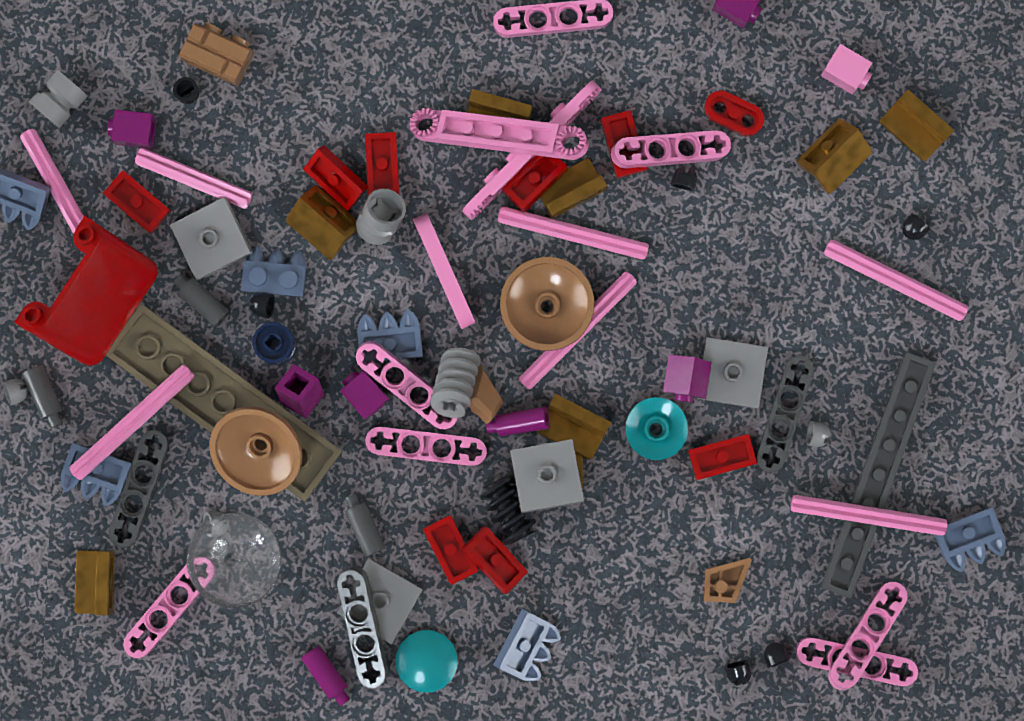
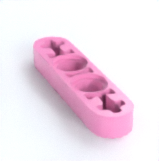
(552, 12)
(670, 146)
(444, 271)
(403, 388)
(425, 450)
(167, 605)
(867, 635)
(893, 678)

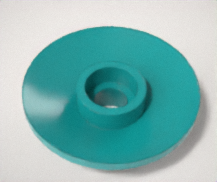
(673, 426)

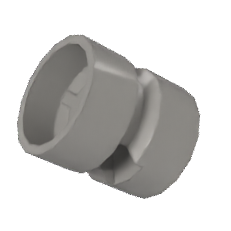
(58, 98)
(380, 216)

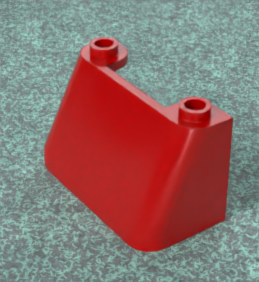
(95, 298)

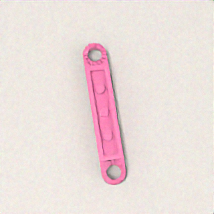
(499, 133)
(497, 179)

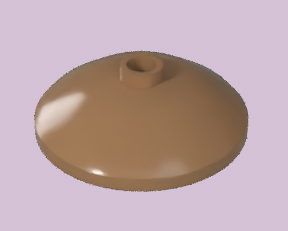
(544, 281)
(247, 462)

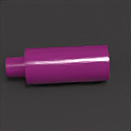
(520, 422)
(326, 675)

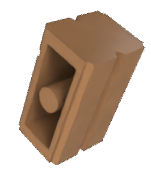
(216, 53)

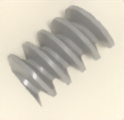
(455, 382)

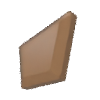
(485, 398)
(725, 581)

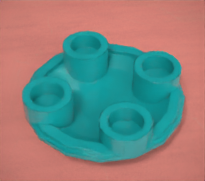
(426, 661)

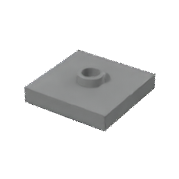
(211, 239)
(735, 372)
(546, 476)
(391, 597)

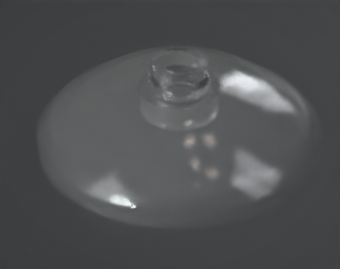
(254, 565)

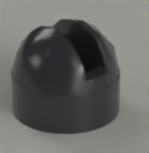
(184, 86)
(684, 180)
(914, 227)
(263, 305)
(775, 654)
(739, 674)

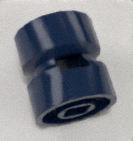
(274, 344)

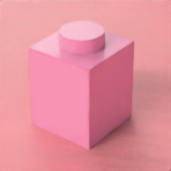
(847, 70)

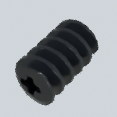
(507, 510)

